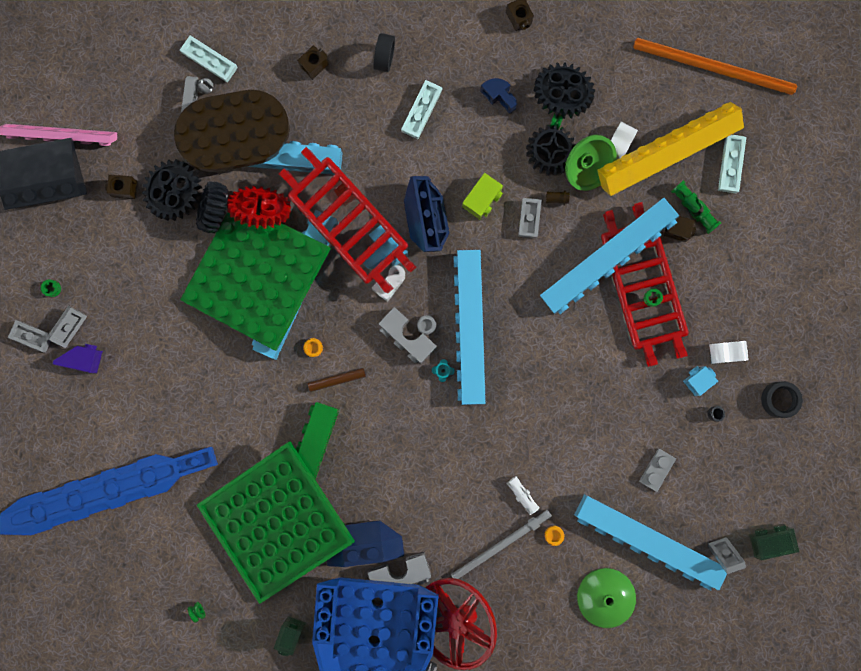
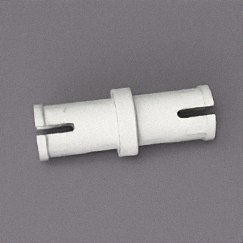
(522, 495)

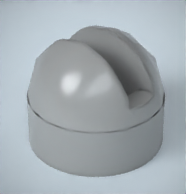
(202, 88)

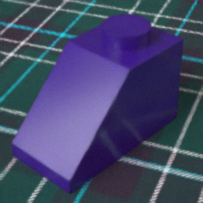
(81, 358)

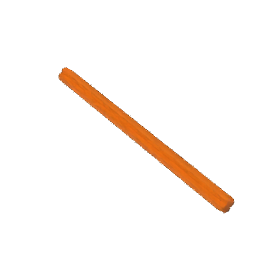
(715, 66)

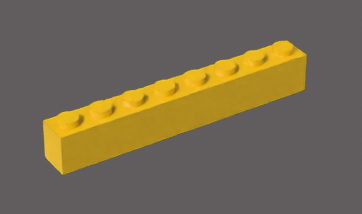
(671, 148)

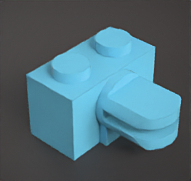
(381, 253)

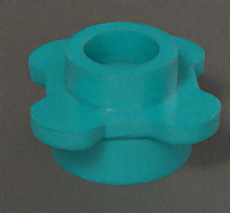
(443, 365)

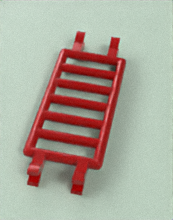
(364, 204)
(627, 308)

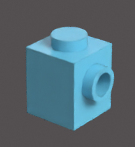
(700, 380)

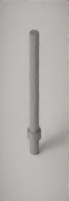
(533, 523)

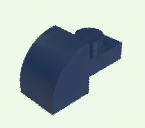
(497, 90)

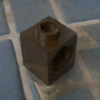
(519, 7)
(313, 70)
(128, 190)
(682, 230)

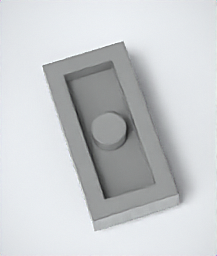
(529, 218)
(66, 326)
(29, 336)
(657, 470)
(727, 555)

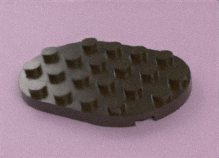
(231, 130)

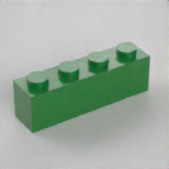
(317, 435)

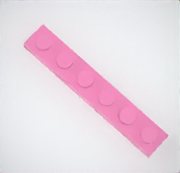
(12, 131)

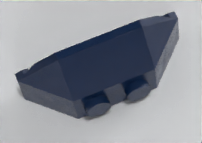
(426, 214)
(373, 544)

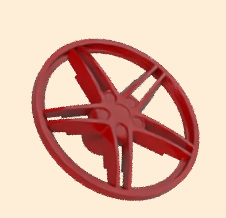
(460, 624)

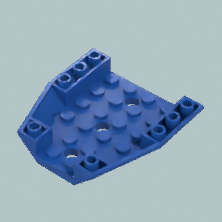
(348, 618)

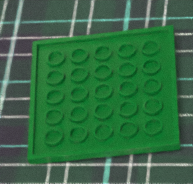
(255, 278)
(275, 522)

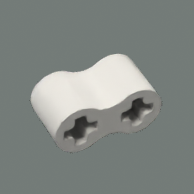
(622, 138)
(729, 352)

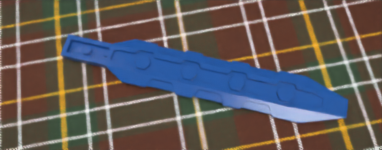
(104, 491)

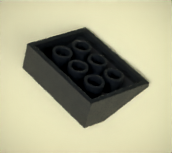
(40, 174)

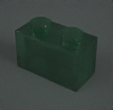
(773, 542)
(289, 636)

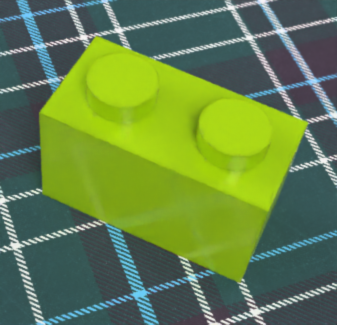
(482, 196)

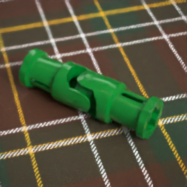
(693, 205)

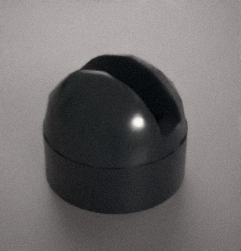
(719, 413)

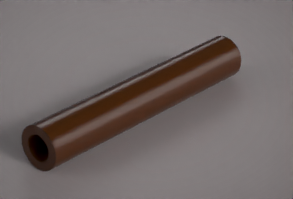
(337, 379)

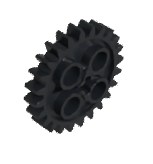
(564, 90)
(172, 190)

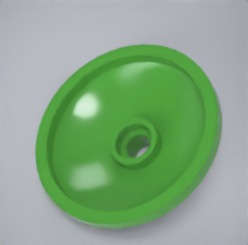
(586, 159)
(598, 587)

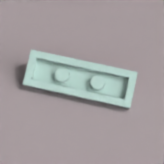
(208, 58)
(421, 109)
(732, 164)

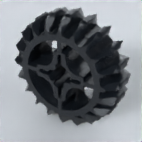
(543, 149)
(212, 207)

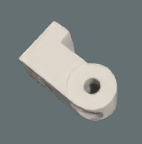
(395, 278)

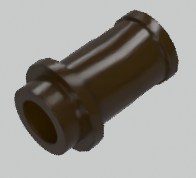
(558, 197)

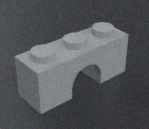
(393, 326)
(417, 571)

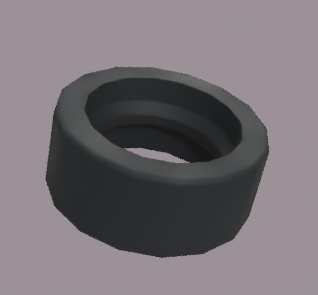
(384, 52)
(797, 399)

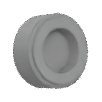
(426, 325)

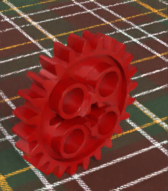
(244, 206)

